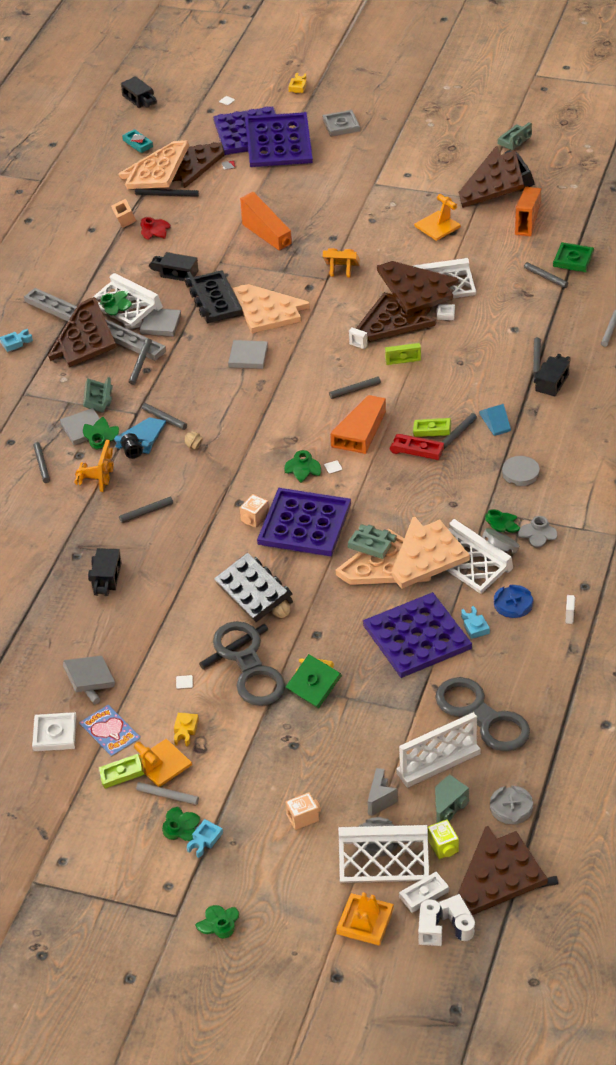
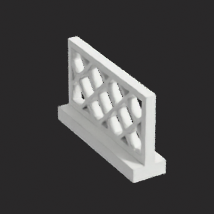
(454, 268)
(136, 292)
(482, 548)
(436, 760)
(380, 835)

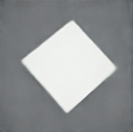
(54, 731)

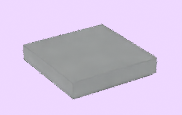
(341, 123)
(161, 322)
(248, 354)
(74, 425)
(88, 673)

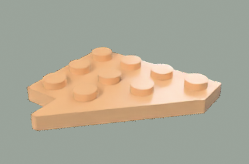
(156, 169)
(267, 308)
(426, 553)
(371, 569)

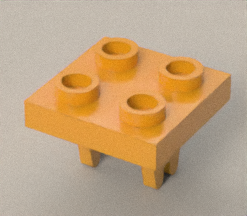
(346, 257)
(365, 918)

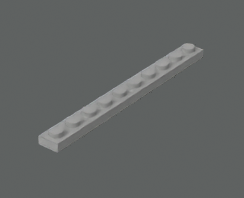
(120, 334)

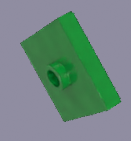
(573, 257)
(313, 681)

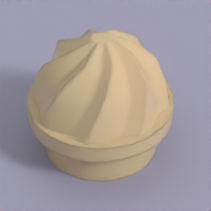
(193, 440)
(282, 609)

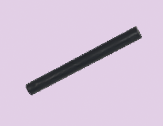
(167, 192)
(232, 647)

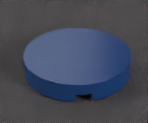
(513, 601)

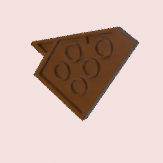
(197, 161)
(493, 178)
(416, 287)
(389, 319)
(84, 335)
(499, 872)

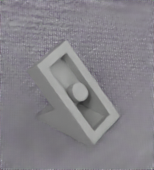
(380, 794)

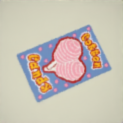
(109, 730)

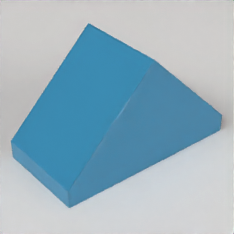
(496, 419)

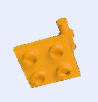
(439, 223)
(99, 472)
(162, 761)

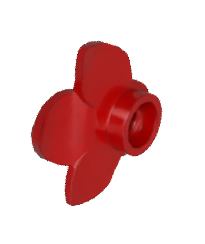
(153, 227)

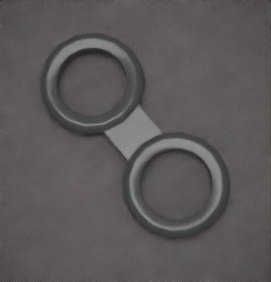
(249, 663)
(485, 715)

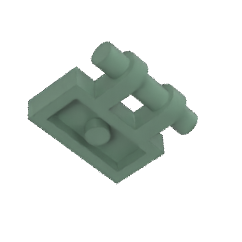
(371, 541)

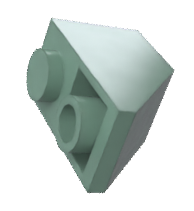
(450, 798)

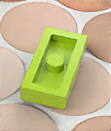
(403, 354)
(432, 427)
(121, 771)

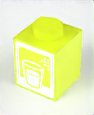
(443, 839)

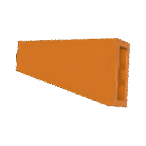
(527, 211)
(264, 222)
(360, 426)

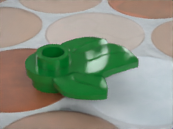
(115, 302)
(100, 431)
(302, 467)
(502, 521)
(180, 824)
(218, 921)

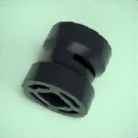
(131, 445)

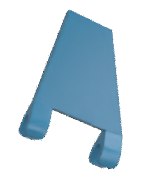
(146, 431)

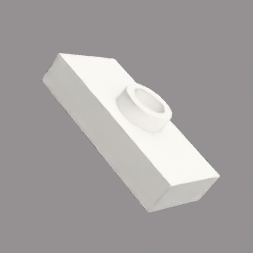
(428, 888)

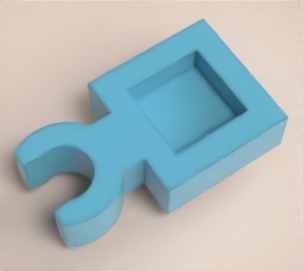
(13, 340)
(474, 625)
(204, 835)

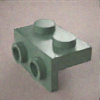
(515, 136)
(97, 394)

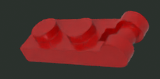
(417, 446)

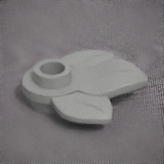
(538, 531)

